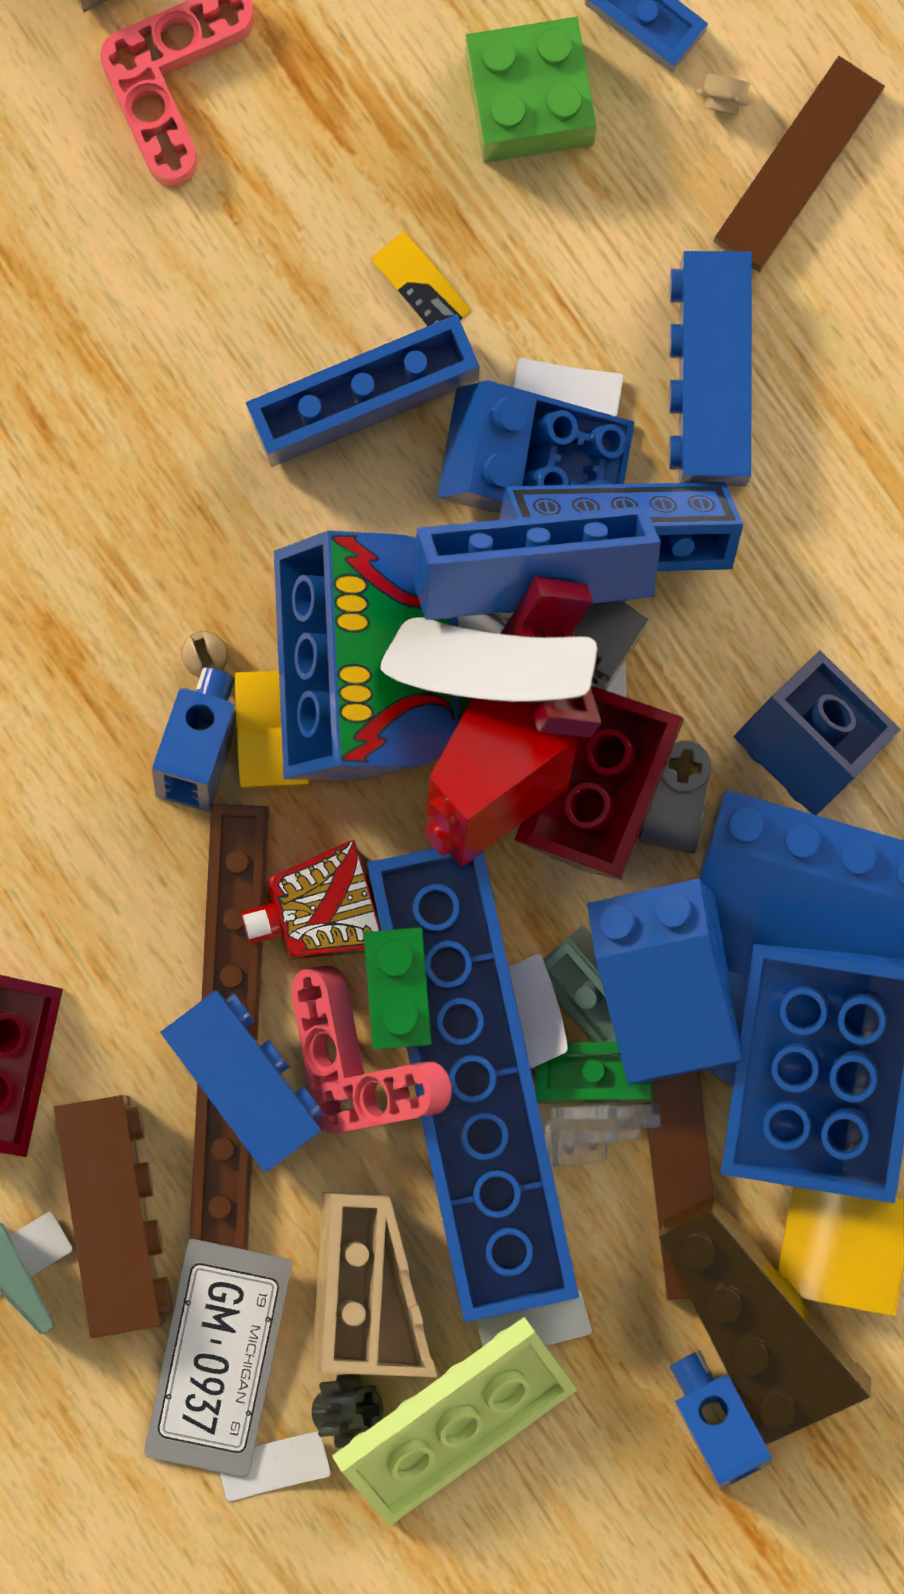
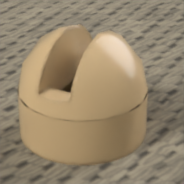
(214, 646)

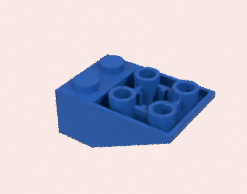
(527, 439)

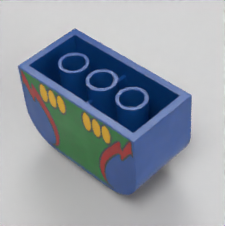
(336, 617)

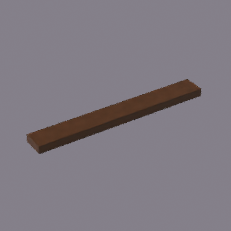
(230, 966)

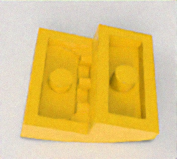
(844, 1250)

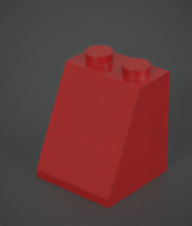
(493, 777)

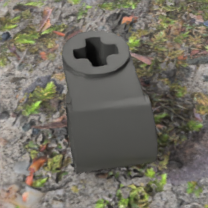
(678, 807)

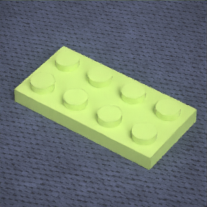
(455, 1422)

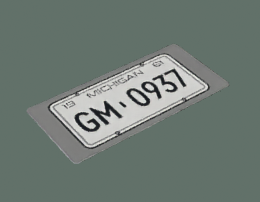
(218, 1358)

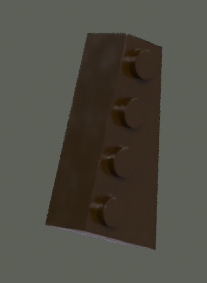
(765, 1335)

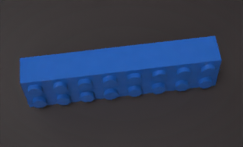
(490, 1138)

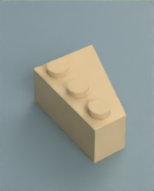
(365, 1293)

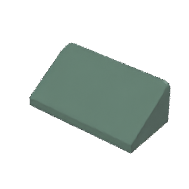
(579, 985)

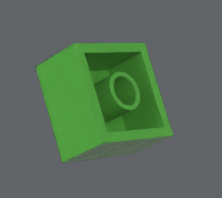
(530, 89)

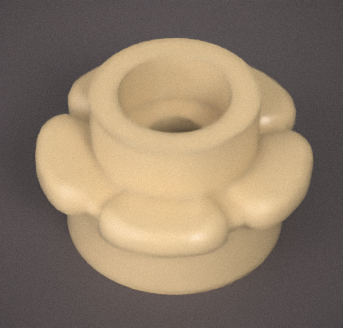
(724, 93)

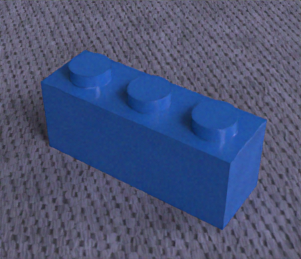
(244, 1079)

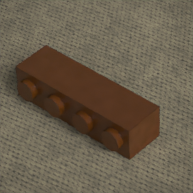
(111, 1215)

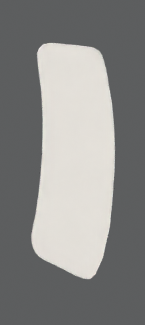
(489, 664)

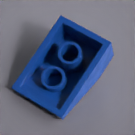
(666, 980)

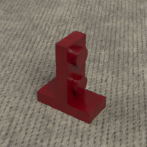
(553, 611)

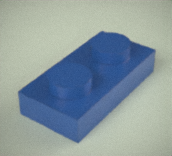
(658, 27)

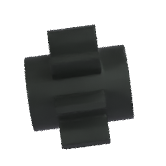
(346, 1408)

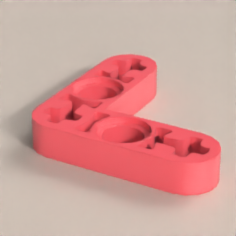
(149, 80)
(346, 1076)

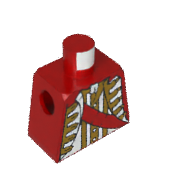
(317, 907)

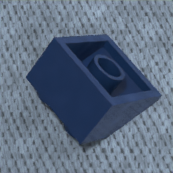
(816, 733)

